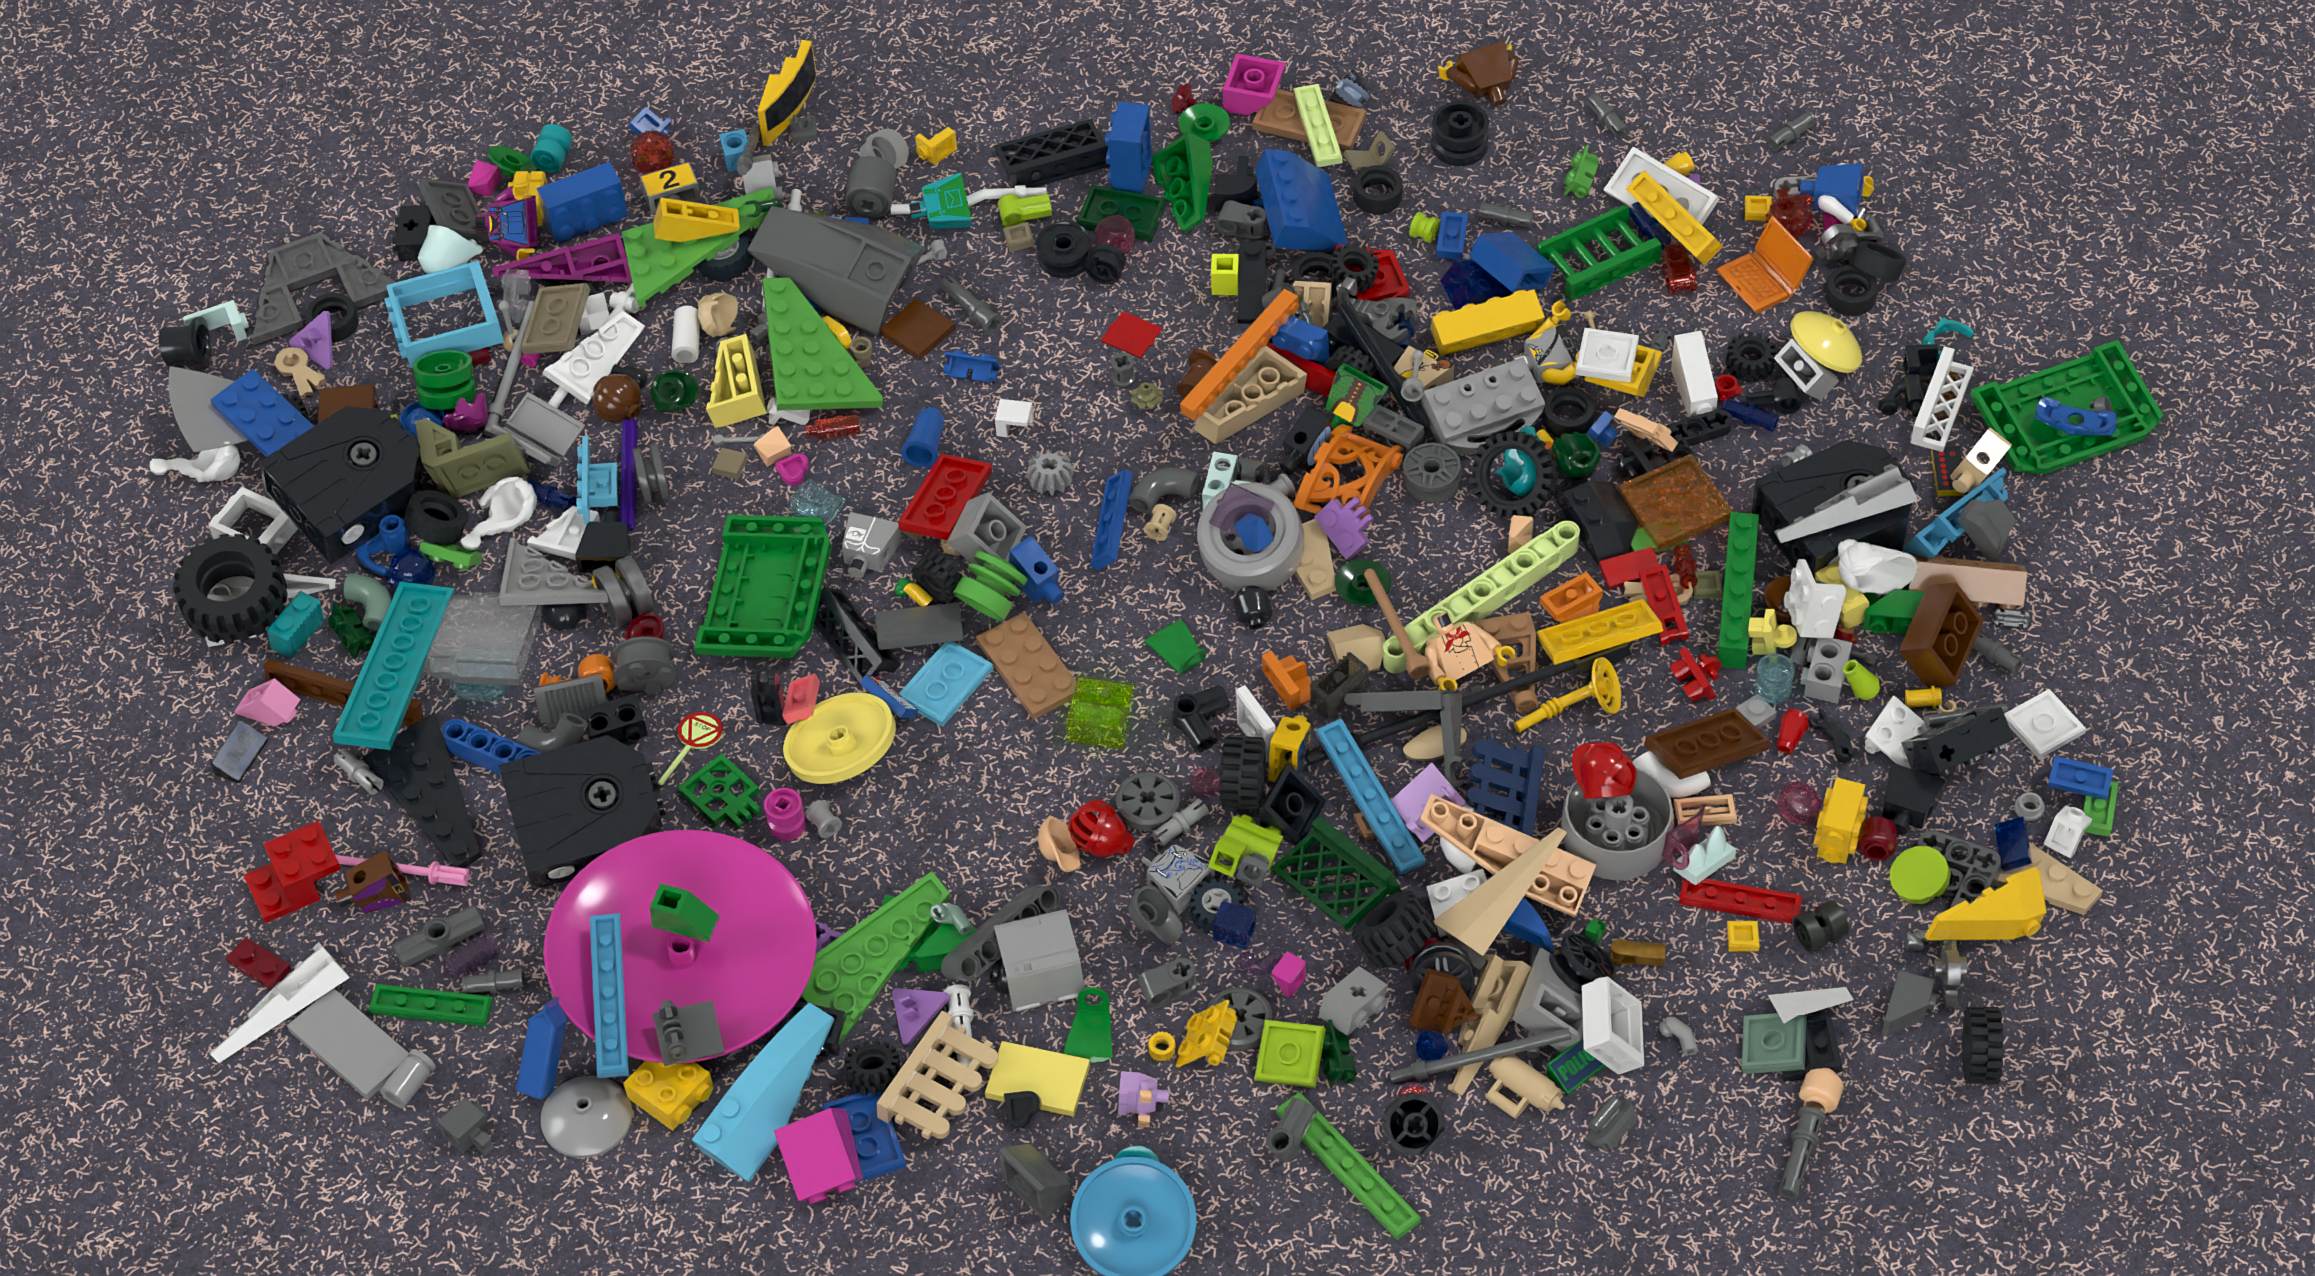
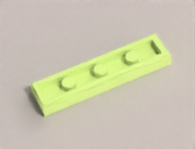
(1317, 125)

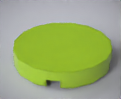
(1920, 874)

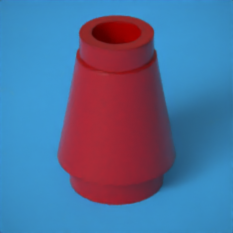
(1791, 730)

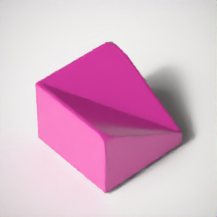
(484, 178)
(1289, 973)

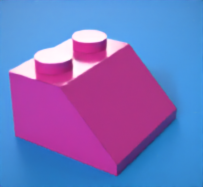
(1251, 84)

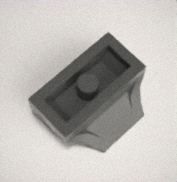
(1987, 525)

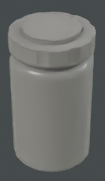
(407, 1078)

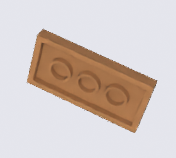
(1284, 120)
(1028, 665)

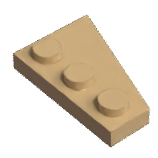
(1316, 565)

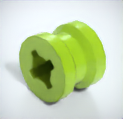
(1424, 227)

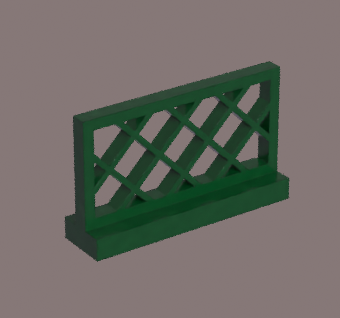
(1356, 861)

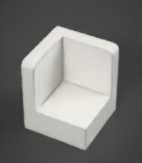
(594, 314)
(1012, 413)

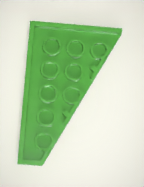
(661, 263)
(807, 358)

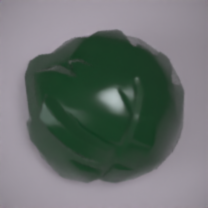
(674, 391)
(1576, 454)

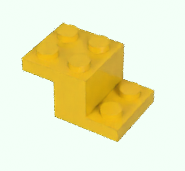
(1643, 371)

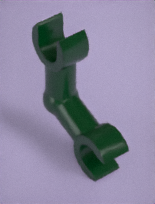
(763, 206)

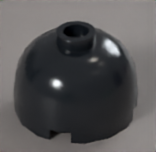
(1413, 1123)

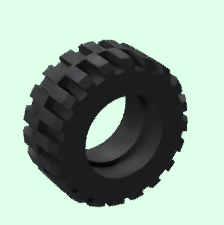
(224, 559)

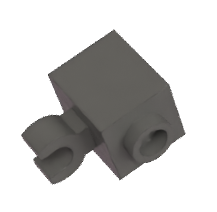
(467, 1126)

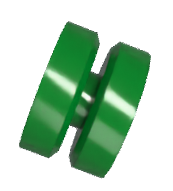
(444, 379)

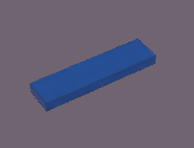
(1111, 519)

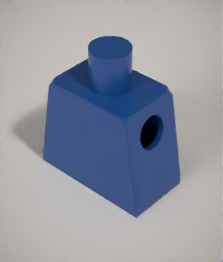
(1038, 569)

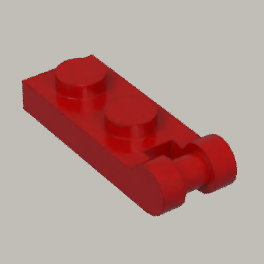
(1663, 602)

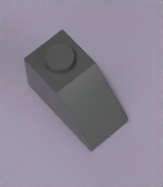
(1909, 1002)

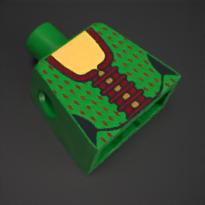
(1353, 396)

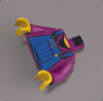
(512, 221)

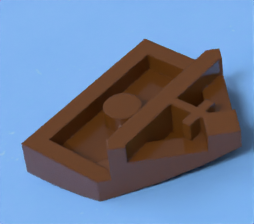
(1441, 1004)

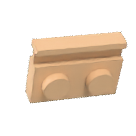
(1644, 428)

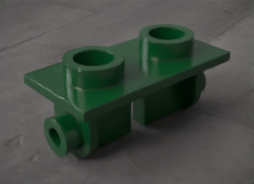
(344, 622)
(1335, 1064)

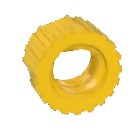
(1165, 1038)

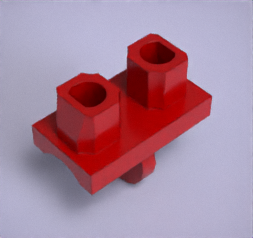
(1699, 686)

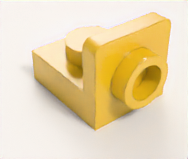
(937, 147)

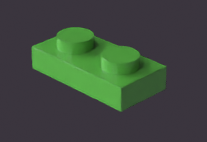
(458, 555)
(2101, 812)

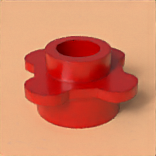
(1730, 383)

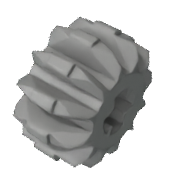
(1050, 472)

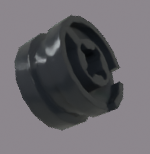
(1105, 264)

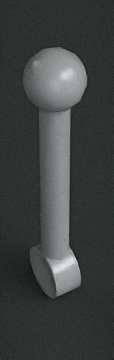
(719, 439)

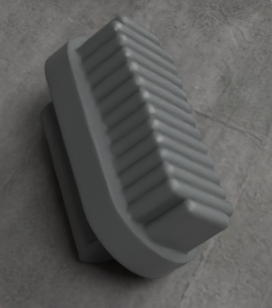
(1611, 1123)

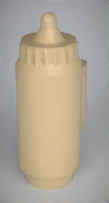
(1525, 1082)

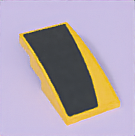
(786, 93)

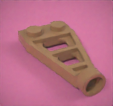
(1511, 630)

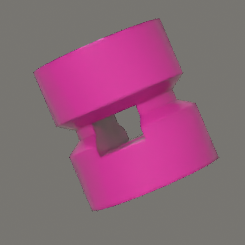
(785, 814)

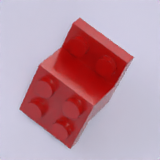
(295, 864)

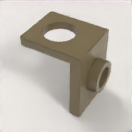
(1363, 159)

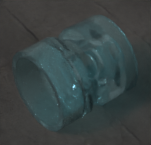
(1774, 679)

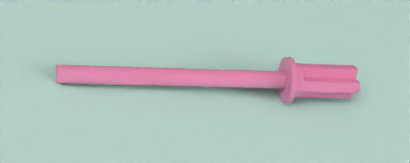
(435, 873)

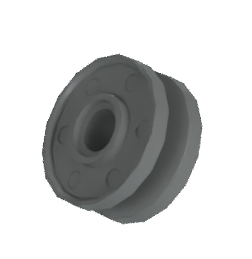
(1432, 472)
(651, 473)

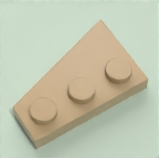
(2059, 883)

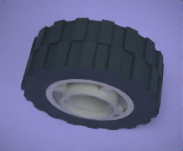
(728, 263)

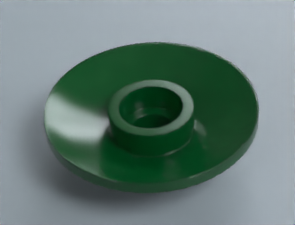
(1352, 577)

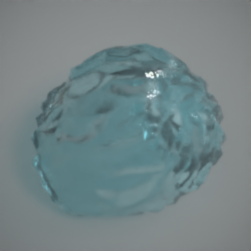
(815, 501)

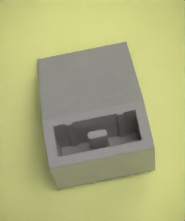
(1549, 1003)

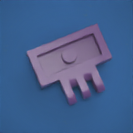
(1345, 526)

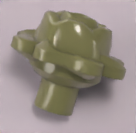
(1146, 396)

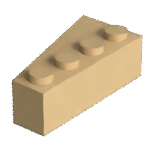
(1255, 392)

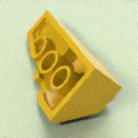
(1996, 914)

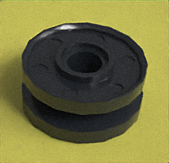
(1063, 249)
(1443, 958)
(1580, 961)

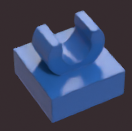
(1601, 430)

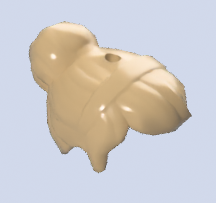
(717, 313)

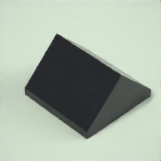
(1291, 805)

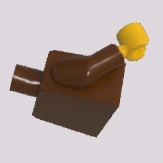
(1484, 71)

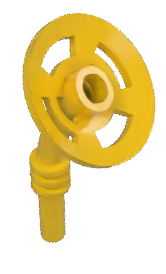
(1597, 688)

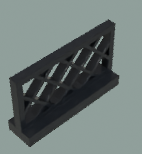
(1057, 164)

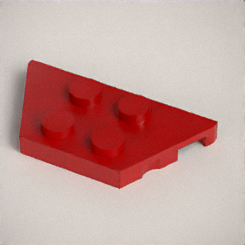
(1389, 279)

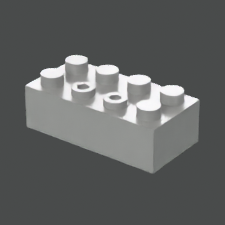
(1482, 405)

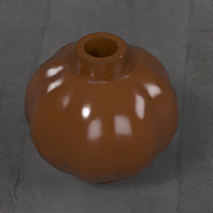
(617, 397)

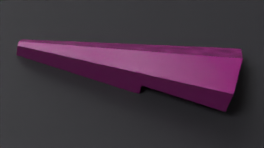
(589, 261)

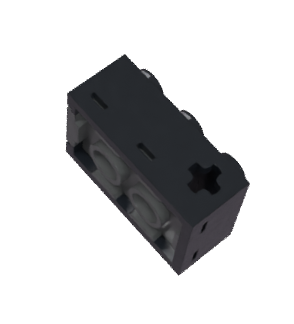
(1958, 741)

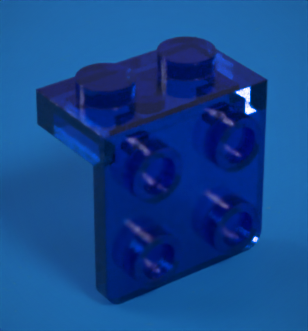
(1470, 284)

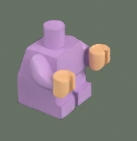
(1139, 1095)

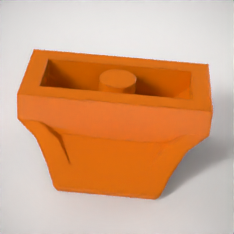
(1573, 599)

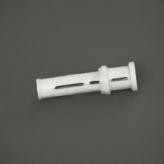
(961, 1013)

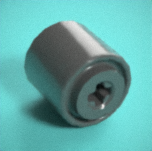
(871, 187)

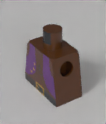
(375, 884)

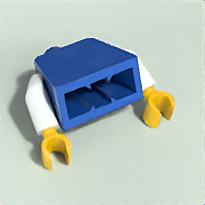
(1840, 191)

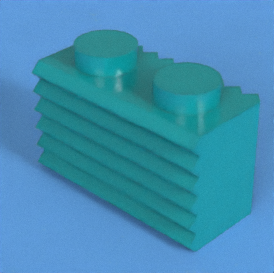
(295, 624)

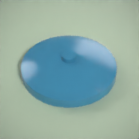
(1133, 1218)

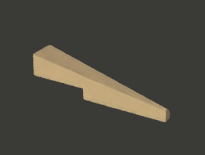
(1486, 909)
(1495, 1002)

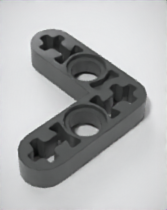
(1974, 873)

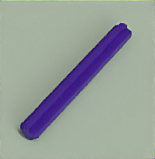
(628, 473)

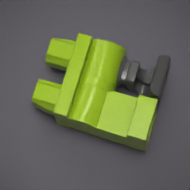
(1247, 842)

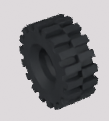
(1982, 1045)

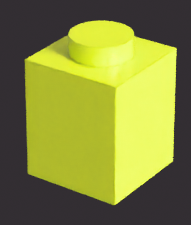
(1224, 274)

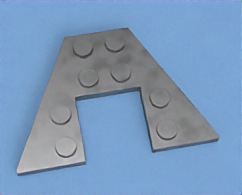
(306, 263)

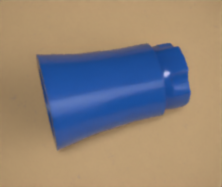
(924, 438)

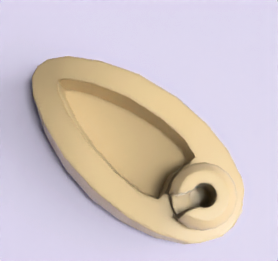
(1428, 745)

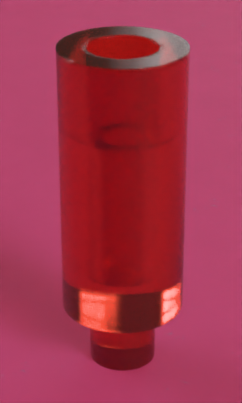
(834, 427)

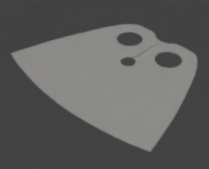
(196, 417)

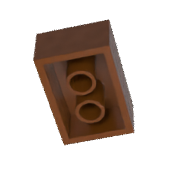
(1941, 635)

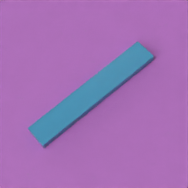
(1370, 797)
(609, 996)

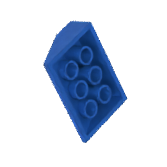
(1299, 203)

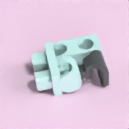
(1220, 476)

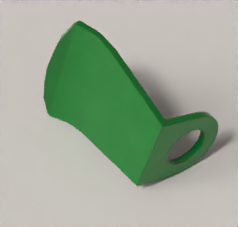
(1177, 647)
(1091, 1028)

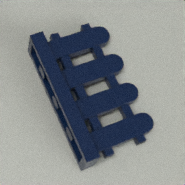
(1525, 787)

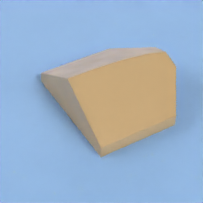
(1318, 299)
(1361, 641)

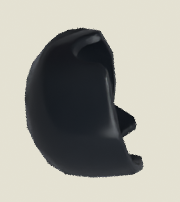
(564, 615)

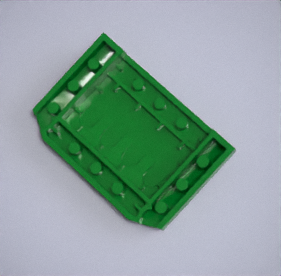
(2105, 372)
(765, 587)

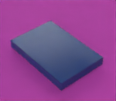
(873, 1138)

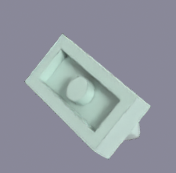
(1707, 857)

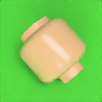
(1821, 1090)

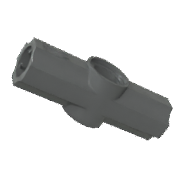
(451, 931)

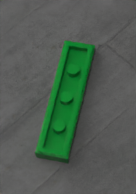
(431, 1005)

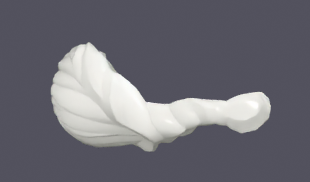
(210, 465)
(509, 508)

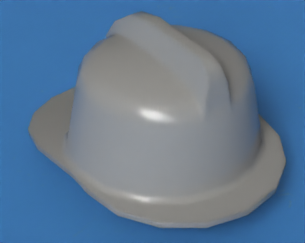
(887, 145)

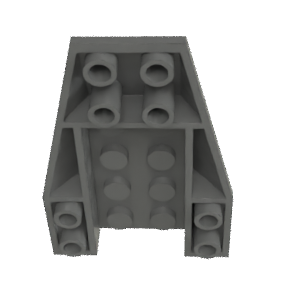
(837, 263)

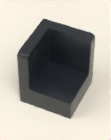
(1920, 360)

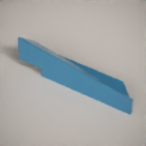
(1946, 526)

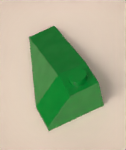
(1185, 174)

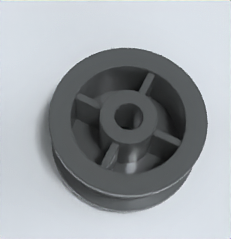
(644, 664)

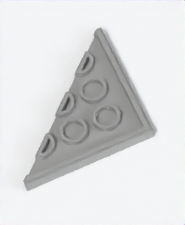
(536, 581)

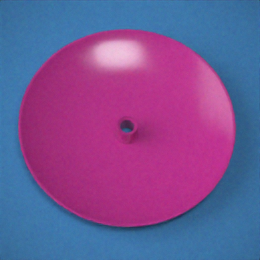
(748, 968)

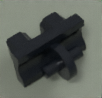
(1634, 458)

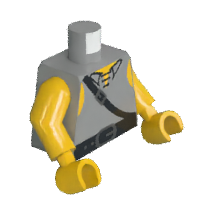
(1551, 351)

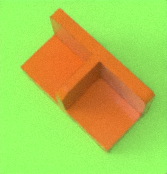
(1288, 679)

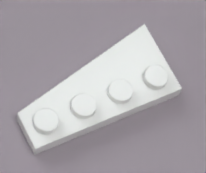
(594, 356)

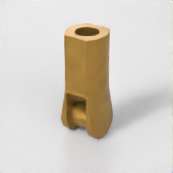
(1638, 953)

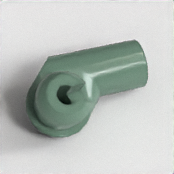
(951, 915)

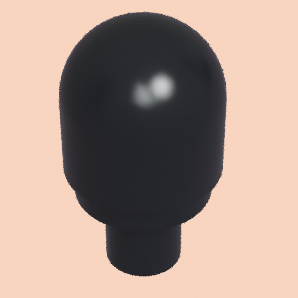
(636, 373)

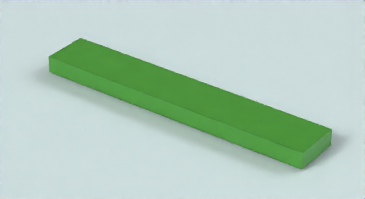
(1357, 1174)

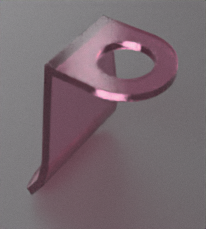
(1682, 838)

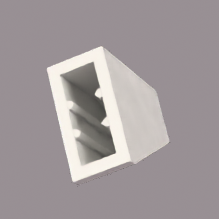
(1693, 374)

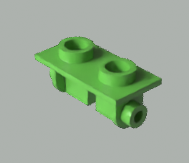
(1583, 166)

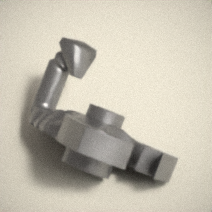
(1845, 239)
(1379, 314)
(1951, 966)

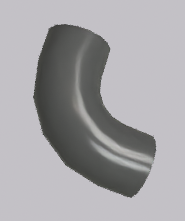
(1162, 483)
(567, 732)

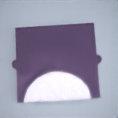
(1235, 505)

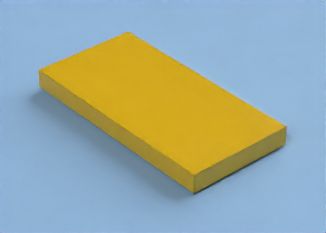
(1599, 631)

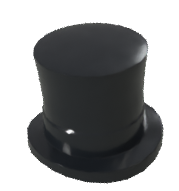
(186, 343)

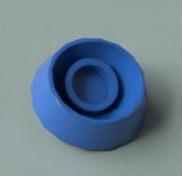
(416, 412)

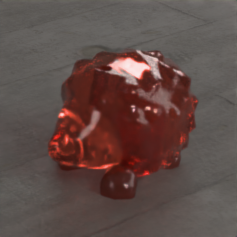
(652, 152)
(1792, 212)

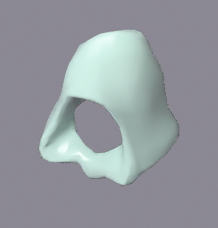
(445, 249)

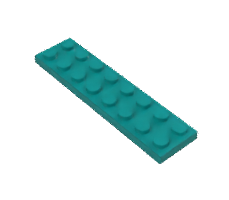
(392, 667)

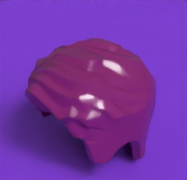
(468, 416)

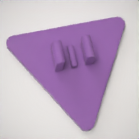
(316, 340)
(916, 1010)

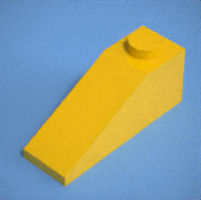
(690, 221)

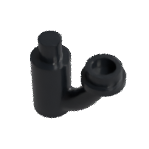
(1913, 392)

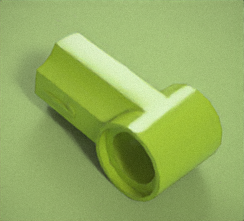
(1017, 210)

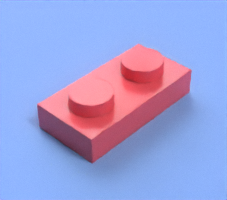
(801, 699)

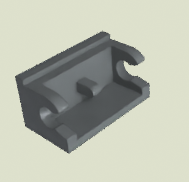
(1394, 427)

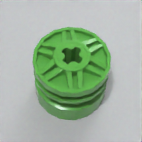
(990, 586)

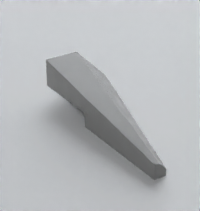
(1863, 500)

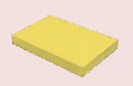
(1050, 1074)

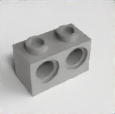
(1826, 664)

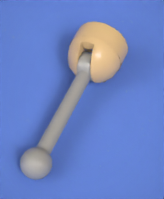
(511, 334)

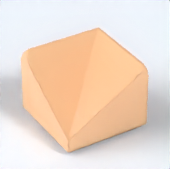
(773, 446)
(1520, 532)

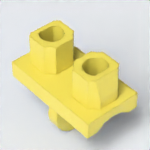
(1769, 635)

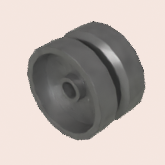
(625, 590)

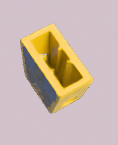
(1293, 736)

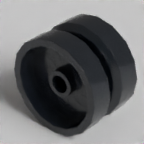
(1460, 133)

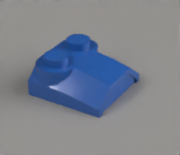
(1303, 340)

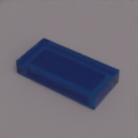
(2013, 843)

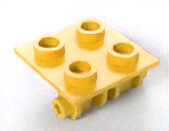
(1208, 1035)

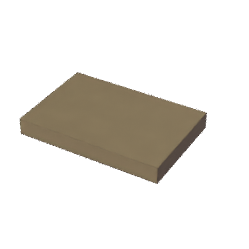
(555, 318)

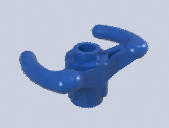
(391, 538)

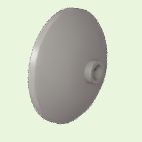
(590, 1129)

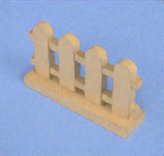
(928, 1057)

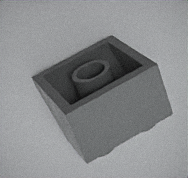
(1035, 1178)

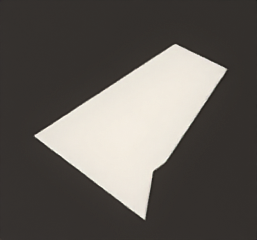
(1801, 1003)

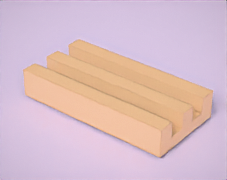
(1711, 816)

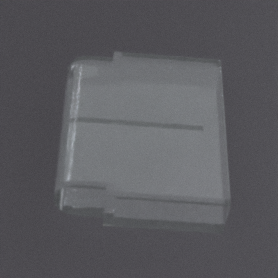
(483, 640)

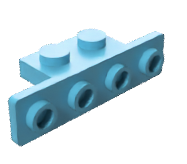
(597, 482)

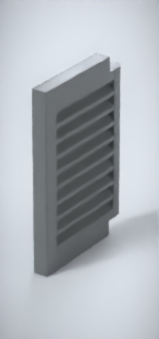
(568, 697)

